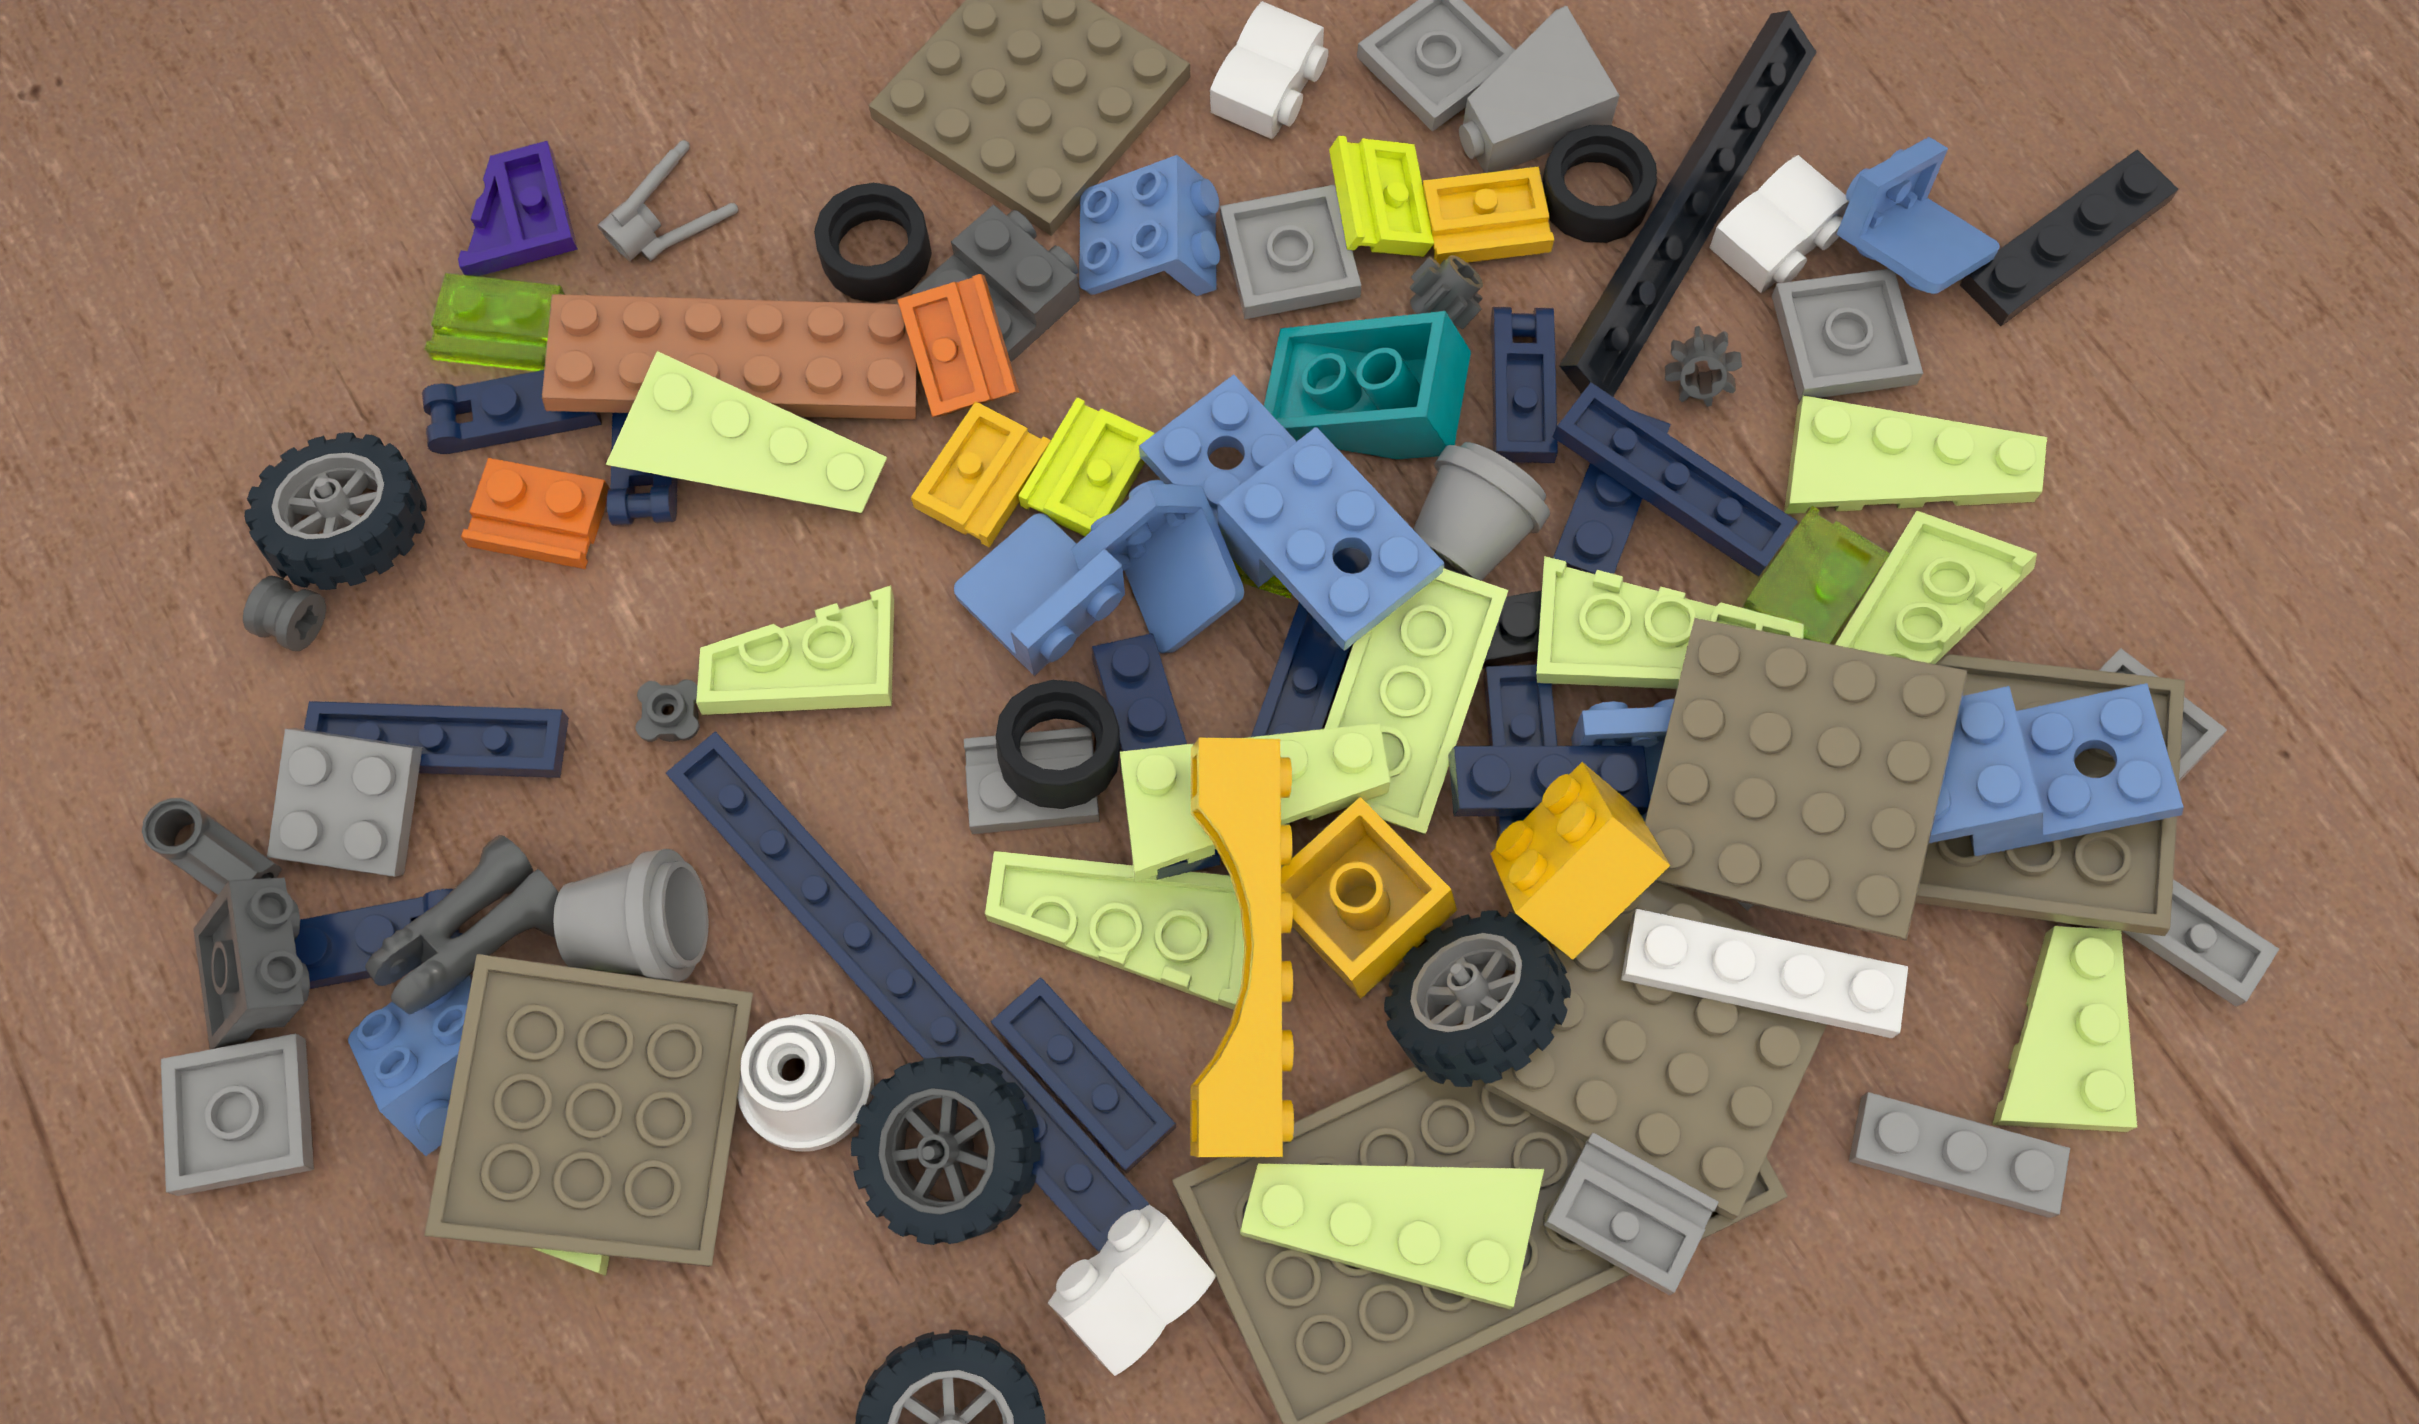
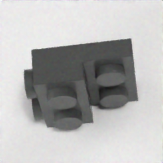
(1025, 280)
(249, 960)

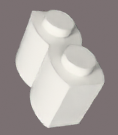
(1268, 70)
(1780, 224)
(1131, 1288)

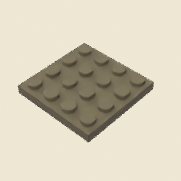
(1030, 99)
(1803, 775)
(2091, 879)
(1664, 1070)
(590, 1113)

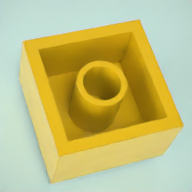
(1577, 860)
(1363, 897)

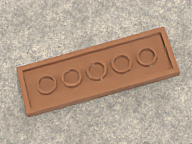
(789, 353)

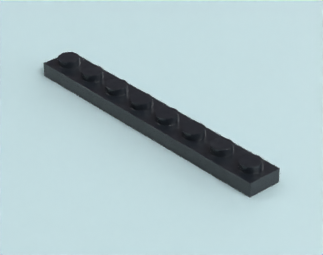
(1689, 207)

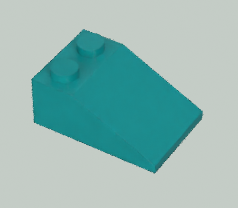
(1372, 383)

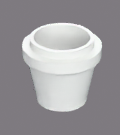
(822, 1102)

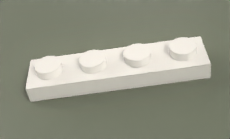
(1765, 973)

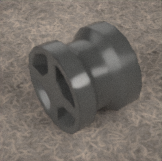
(284, 613)

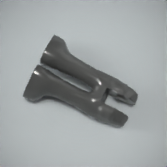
(451, 960)

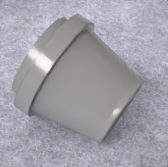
(1479, 509)
(635, 919)

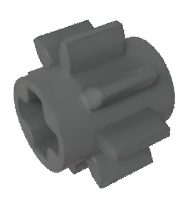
(1447, 288)
(1703, 384)

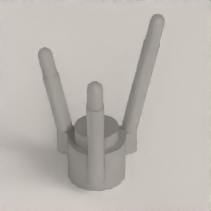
(633, 224)

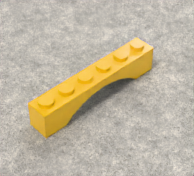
(1238, 805)

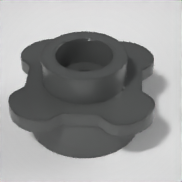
(679, 725)

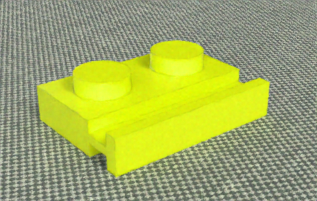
(1381, 196)
(1085, 468)

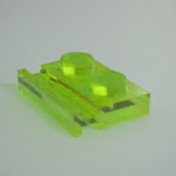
(492, 322)
(1818, 577)

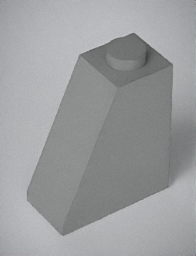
(1537, 97)

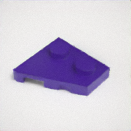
(519, 213)

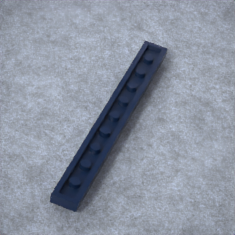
(894, 973)

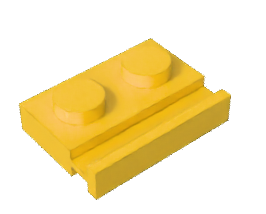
(1489, 215)
(980, 474)

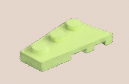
(816, 664)
(2075, 1039)

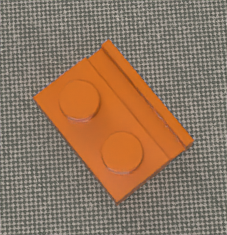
(958, 345)
(536, 513)

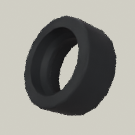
(1607, 146)
(865, 204)
(1058, 701)

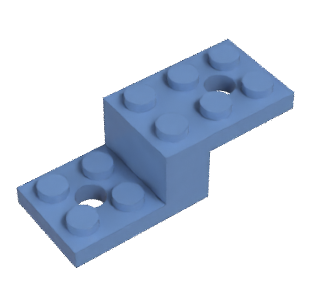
(1294, 510)
(2017, 779)

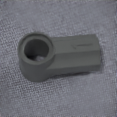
(211, 853)

